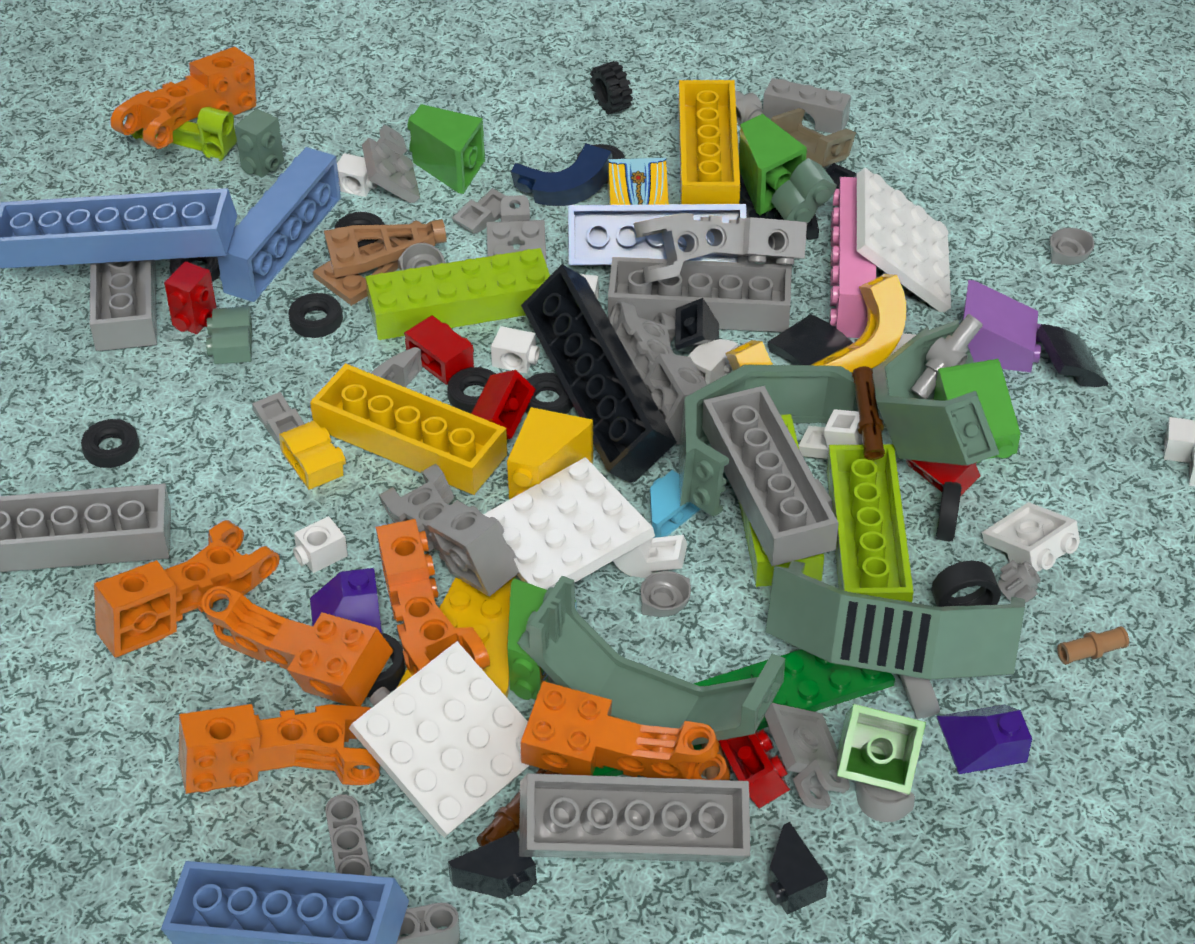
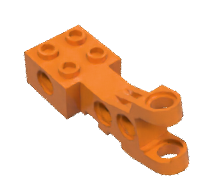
(215, 81)
(412, 594)
(149, 601)
(329, 660)
(576, 733)
(233, 745)

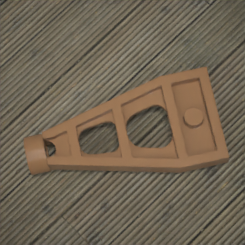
(344, 250)
(353, 287)

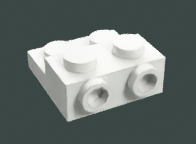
(1034, 536)

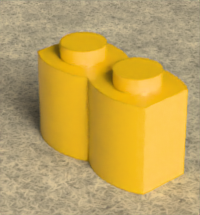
(312, 454)

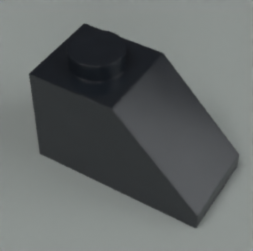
(695, 326)
(494, 869)
(794, 873)

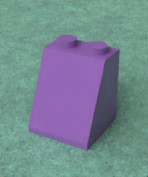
(1006, 331)

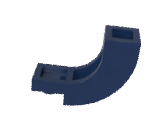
(566, 186)

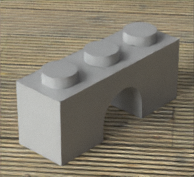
(826, 107)

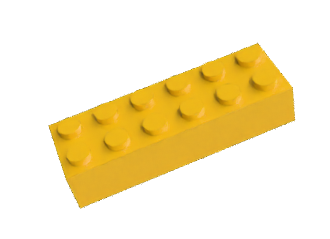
(708, 142)
(409, 427)

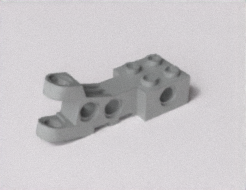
(745, 239)
(664, 373)
(463, 535)

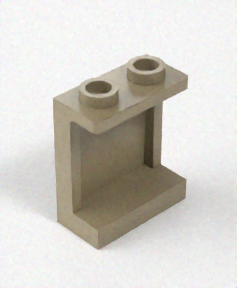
(820, 148)

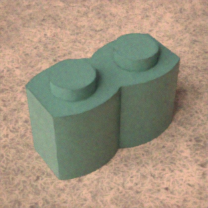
(804, 192)
(230, 335)

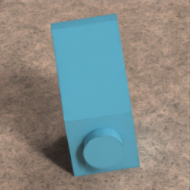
(665, 505)

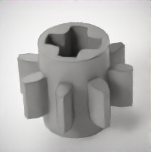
(1019, 580)

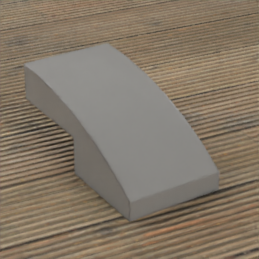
(475, 215)
(401, 367)
(276, 415)

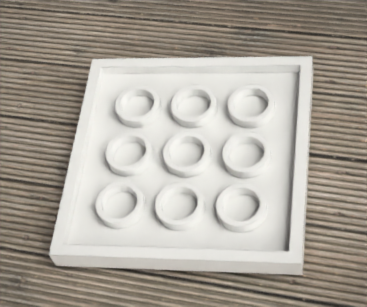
(903, 240)
(569, 526)
(446, 738)

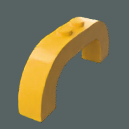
(883, 331)

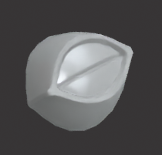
(1070, 246)
(420, 256)
(664, 594)
(920, 696)
(882, 803)

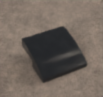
(808, 341)
(1071, 355)

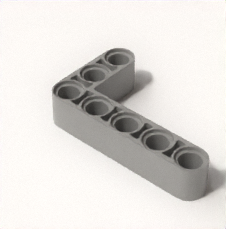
(348, 833)

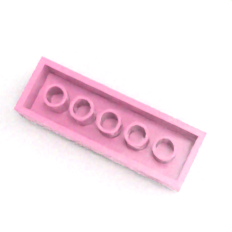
(849, 266)

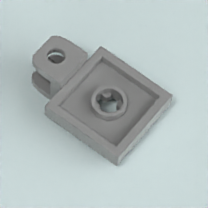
(389, 166)
(515, 229)
(808, 750)

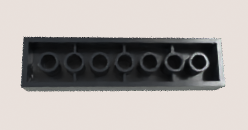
(598, 374)

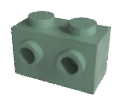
(259, 143)

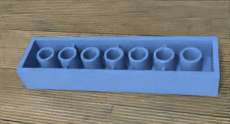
(116, 228)

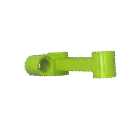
(211, 134)

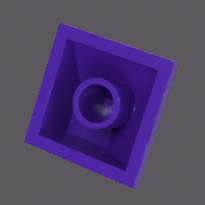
(349, 596)
(986, 738)

